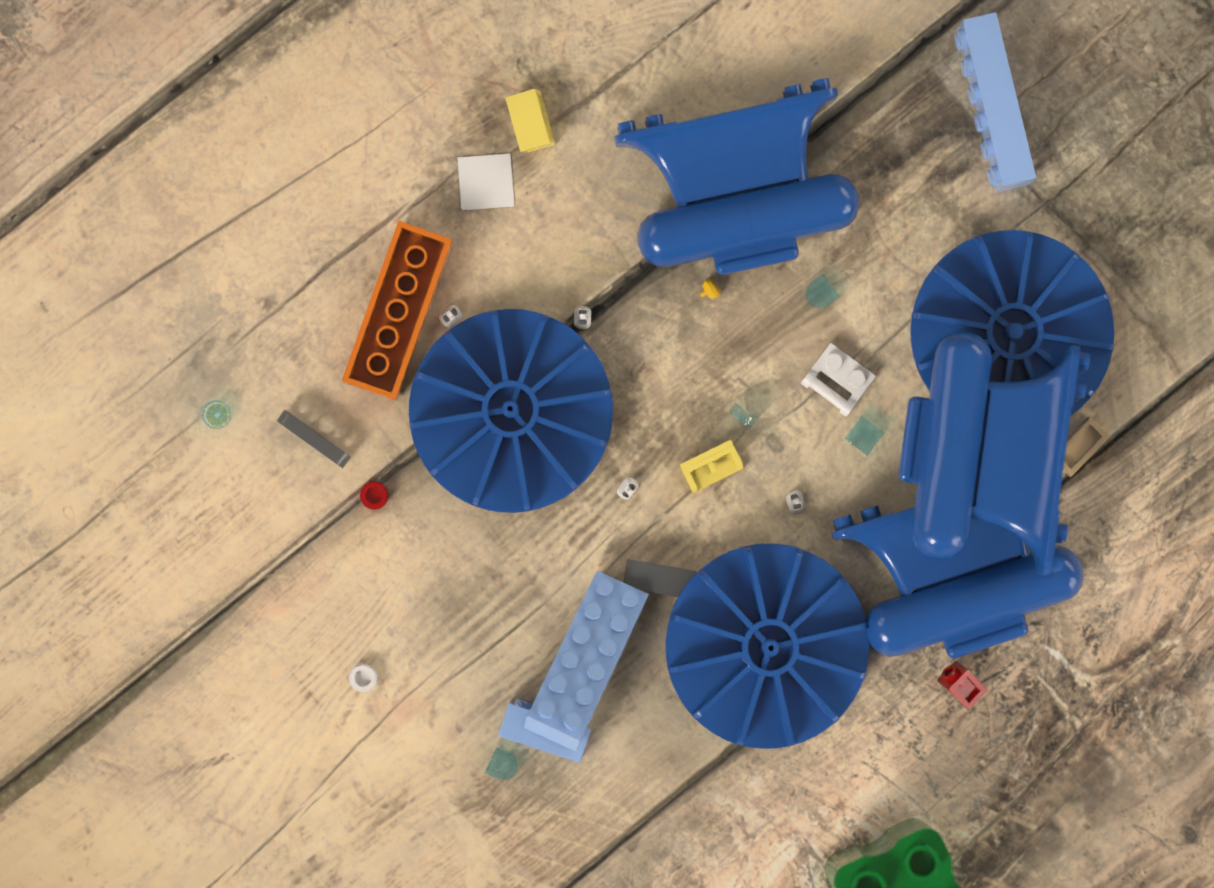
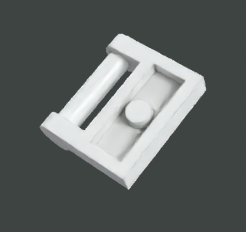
(844, 372)

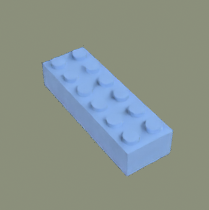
(995, 102)
(586, 661)

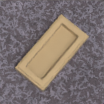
(1083, 445)

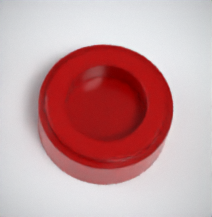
(374, 495)

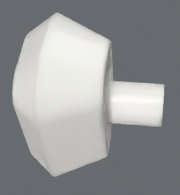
(450, 316)
(582, 317)
(627, 488)
(795, 501)

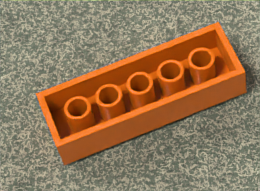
(397, 311)

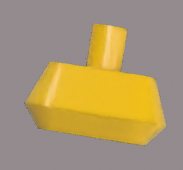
(710, 289)

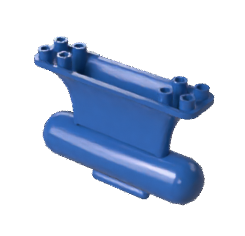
(741, 183)
(989, 451)
(959, 600)

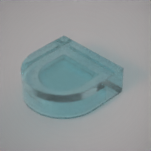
(821, 293)
(502, 765)

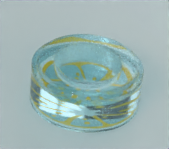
(216, 414)
(743, 415)

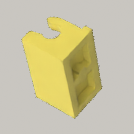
(530, 121)
(711, 466)

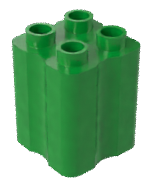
(902, 857)

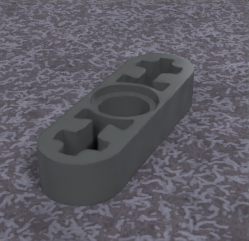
(313, 438)

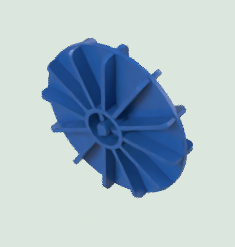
(1021, 298)
(510, 410)
(767, 646)

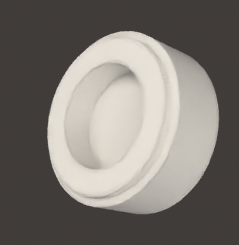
(363, 677)

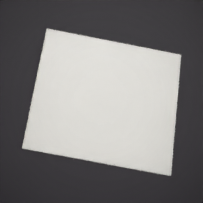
(485, 181)

